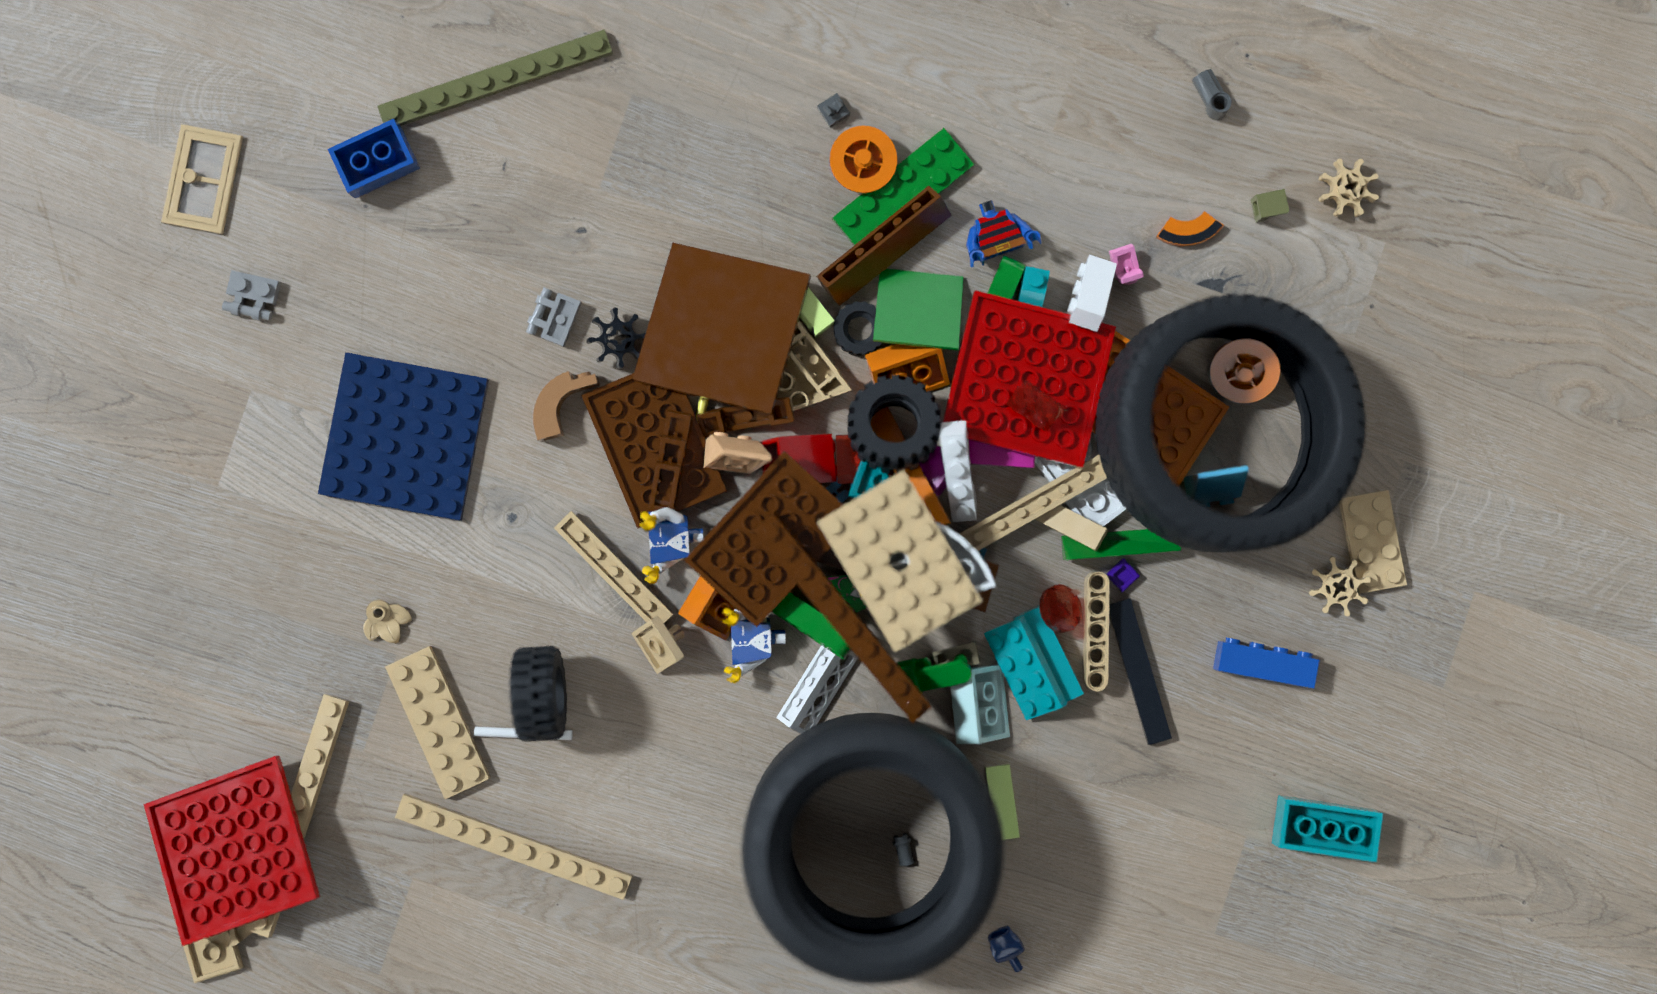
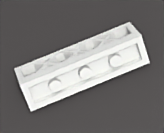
(813, 685)

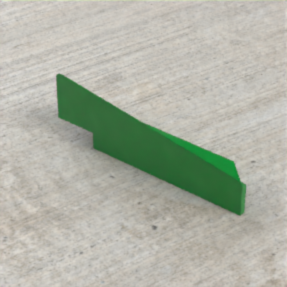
(1118, 544)

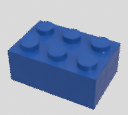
(373, 158)

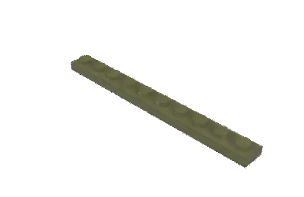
(497, 79)

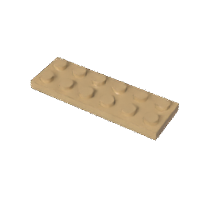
(437, 722)

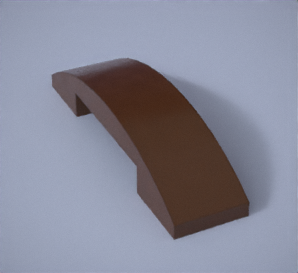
(736, 418)

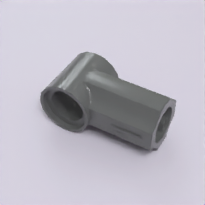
(1211, 92)

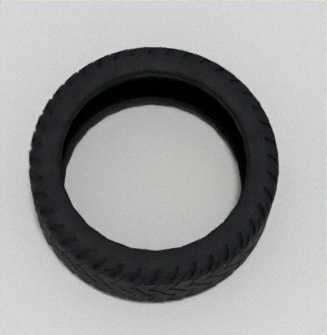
(1326, 399)

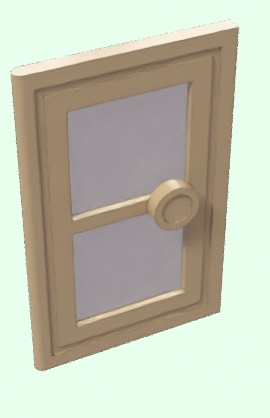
(202, 179)

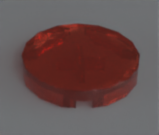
(1060, 608)

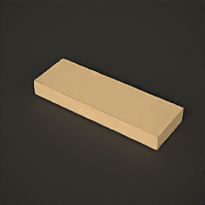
(1074, 526)

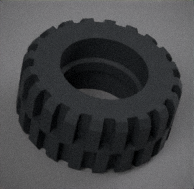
(900, 394)
(538, 693)

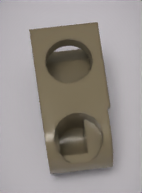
(948, 654)

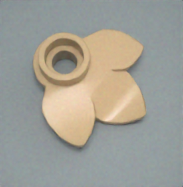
(388, 623)

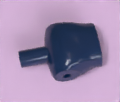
(1006, 947)

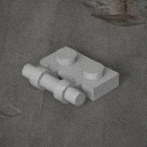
(254, 288)
(560, 319)

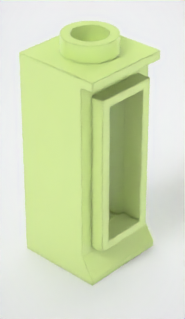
(815, 315)

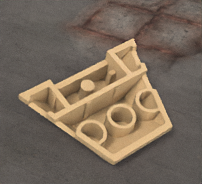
(810, 373)

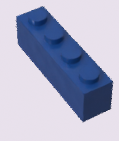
(1266, 664)

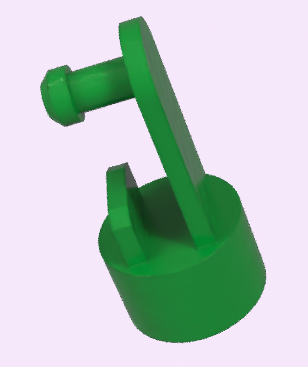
(932, 677)

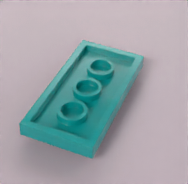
(1025, 668)

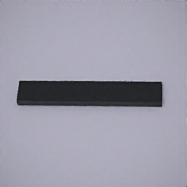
(1139, 672)

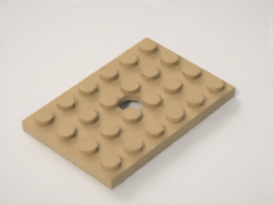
(907, 600)

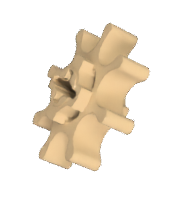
(1348, 178)
(1350, 592)

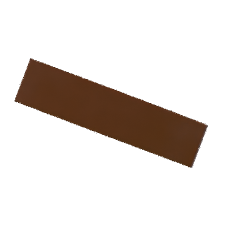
(670, 460)

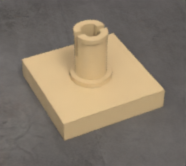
(659, 643)

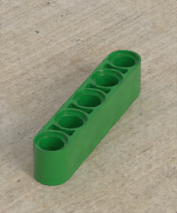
(1006, 278)
(811, 624)

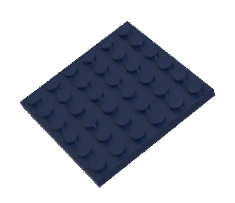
(403, 436)

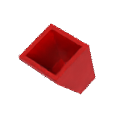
(811, 452)

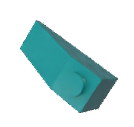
(1033, 286)

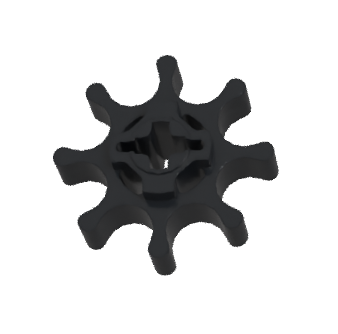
(611, 346)

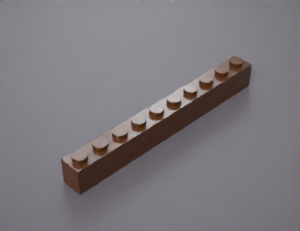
(842, 617)

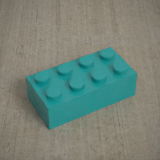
(1327, 828)

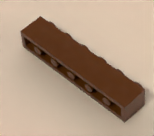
(884, 245)

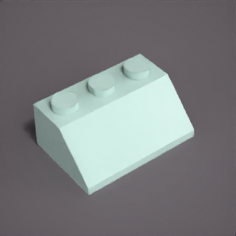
(980, 707)

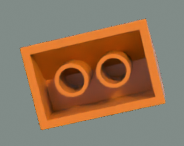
(917, 362)
(706, 609)

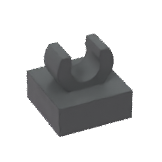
(833, 110)

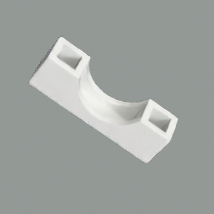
(958, 471)

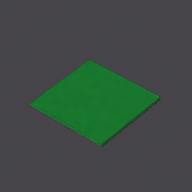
(918, 309)

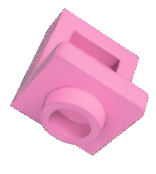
(1127, 266)

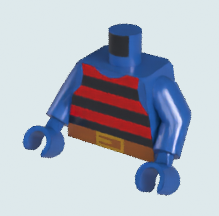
(998, 234)

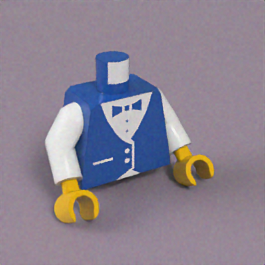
(667, 540)
(749, 643)

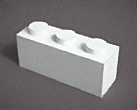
(1091, 292)

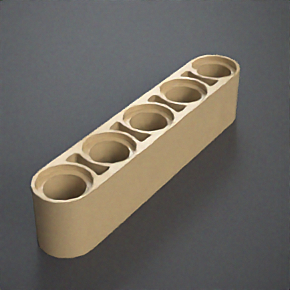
(1101, 642)

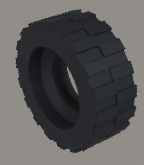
(841, 333)

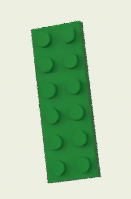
(933, 164)

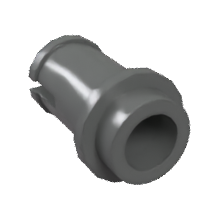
(903, 849)

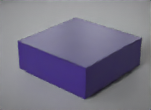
(1122, 575)

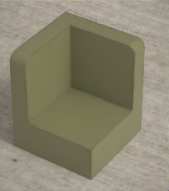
(1269, 205)

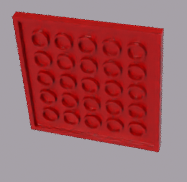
(1023, 342)
(231, 850)

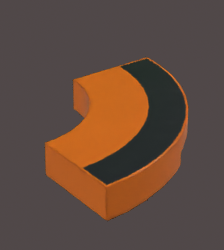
(1189, 232)

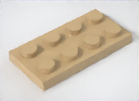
(1373, 540)

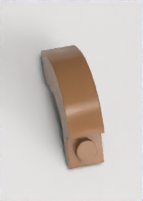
(549, 402)

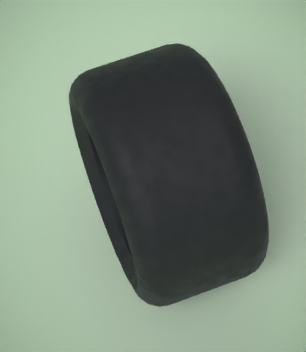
(886, 946)

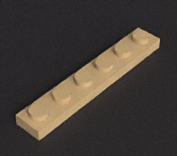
(611, 568)

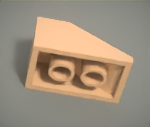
(734, 454)

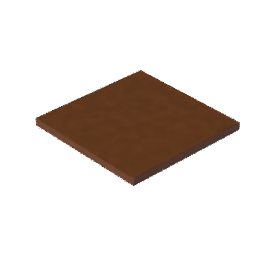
(722, 328)

